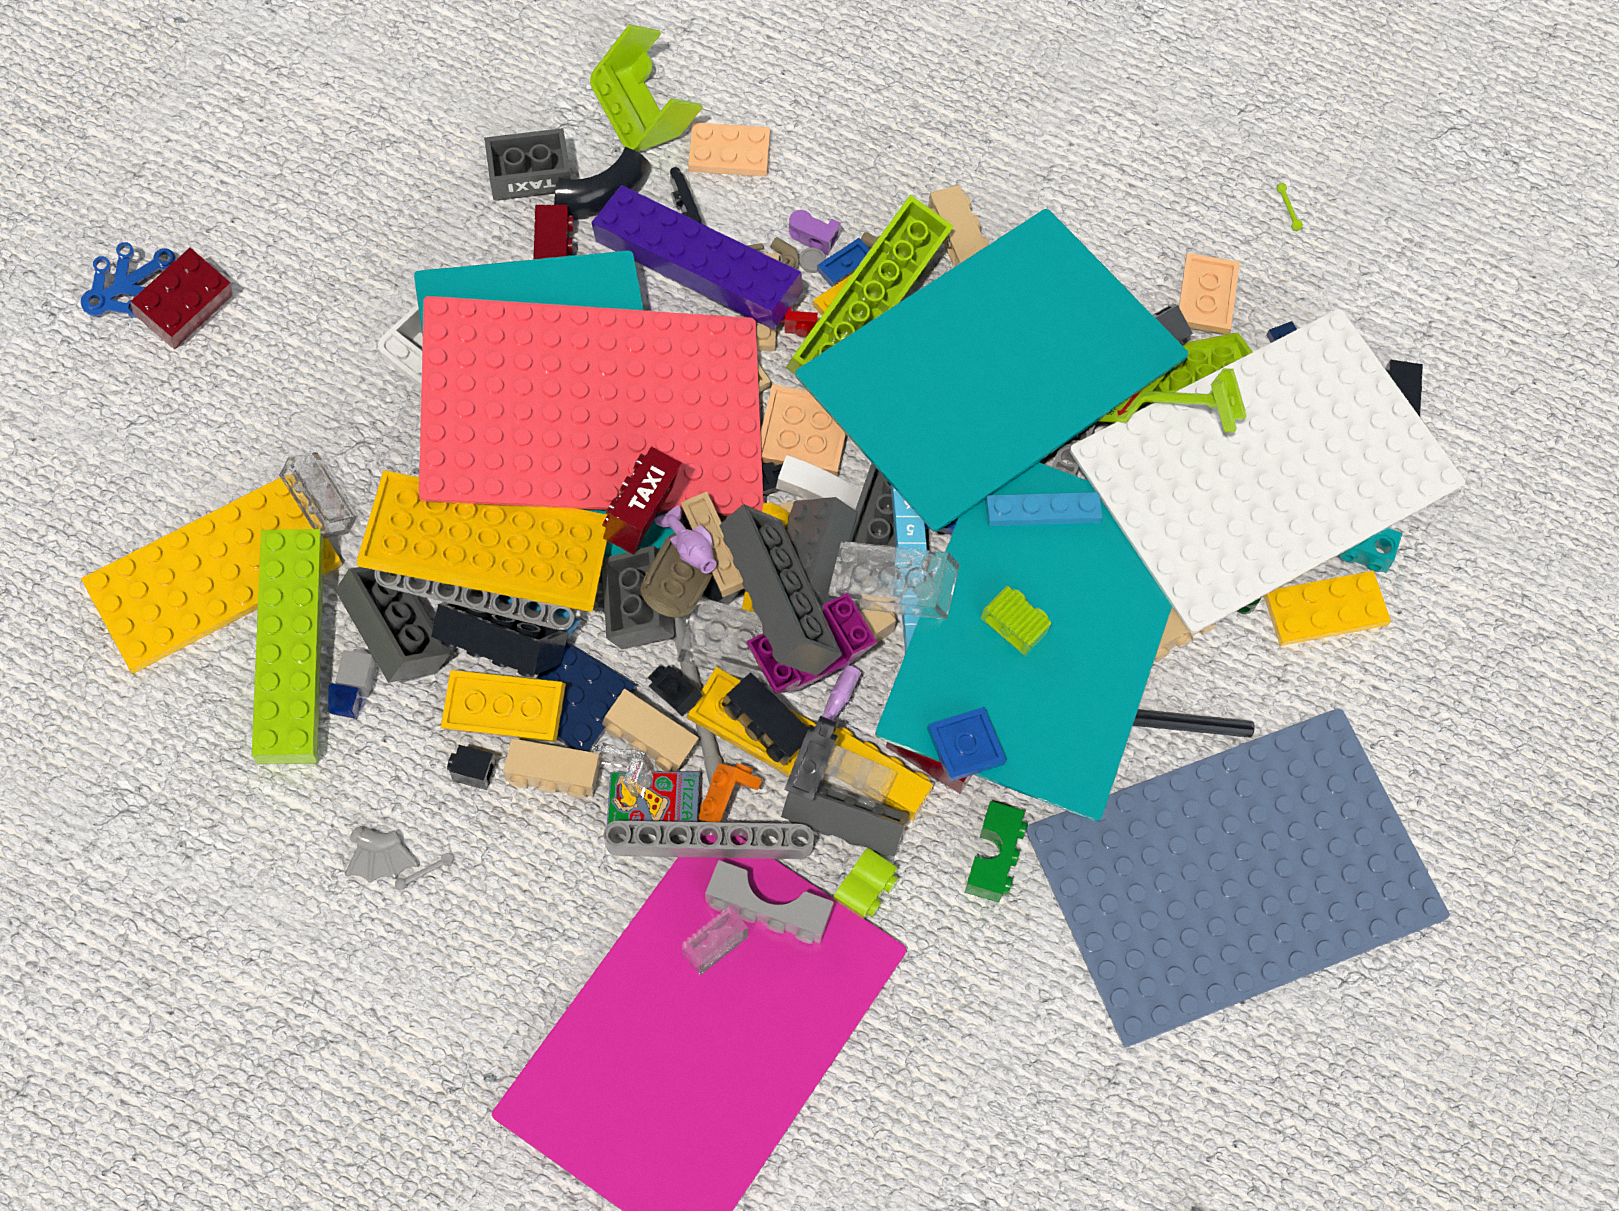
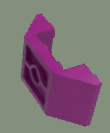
(849, 633)

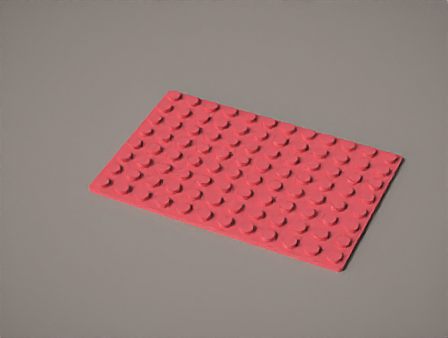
(567, 397)

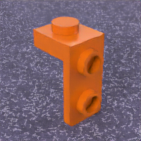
(721, 788)

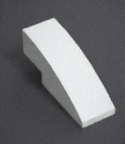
(814, 483)

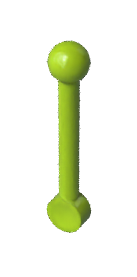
(1297, 224)

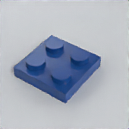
(966, 744)

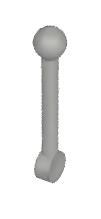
(446, 860)

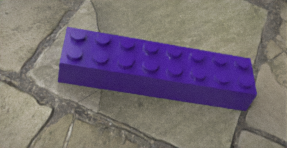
(698, 257)

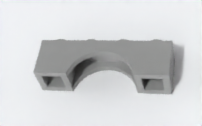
(803, 917)

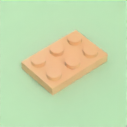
(729, 149)
(1208, 292)

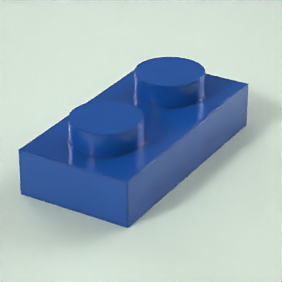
(843, 262)

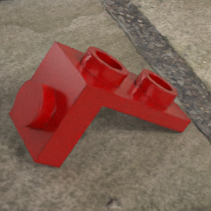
(799, 322)

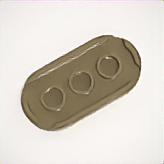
(672, 584)

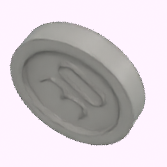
(810, 259)

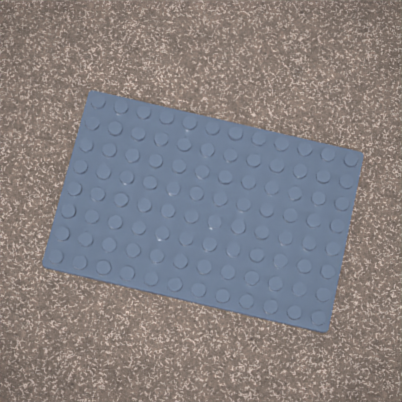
(1235, 876)

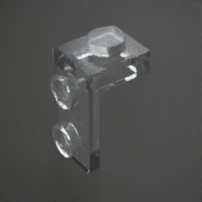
(639, 766)

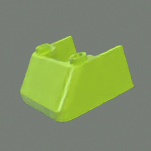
(626, 99)

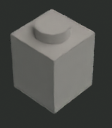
(357, 670)

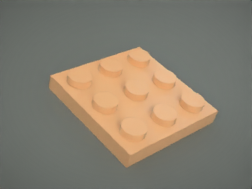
(800, 429)

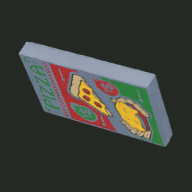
(668, 799)

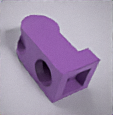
(813, 232)

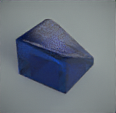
(344, 700)

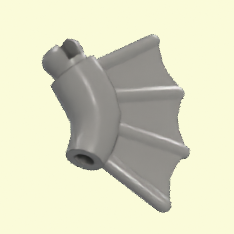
(378, 855)

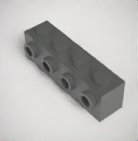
(848, 819)

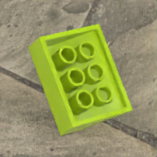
(1203, 359)

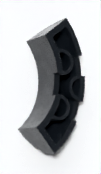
(591, 194)

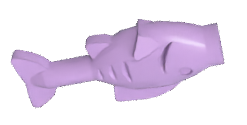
(692, 545)
(841, 691)

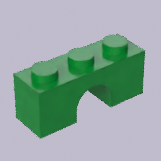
(990, 876)

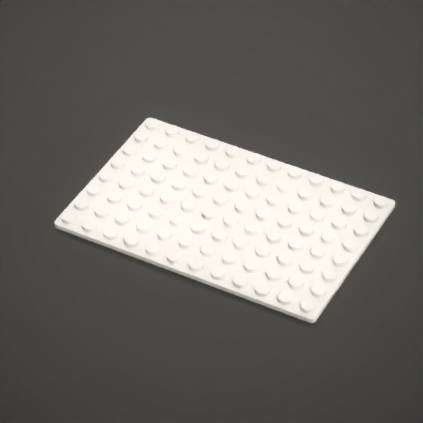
(1304, 477)

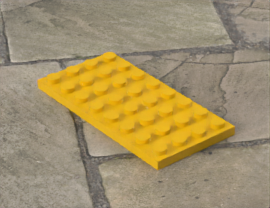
(485, 547)
(193, 577)

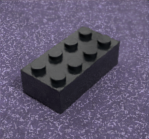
(500, 638)

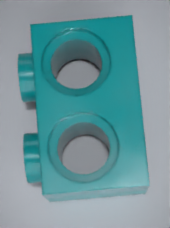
(1367, 555)

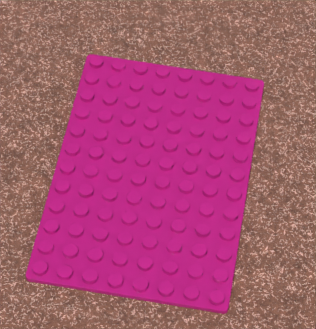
(684, 1081)

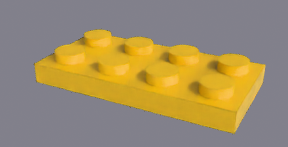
(1327, 608)
(503, 706)
(711, 716)

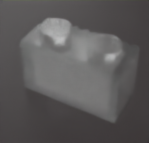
(714, 940)

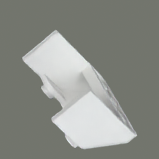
(403, 346)

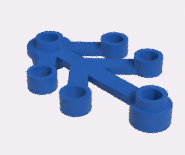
(123, 283)

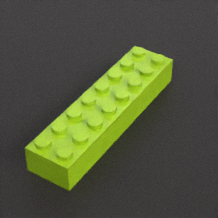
(879, 279)
(288, 647)

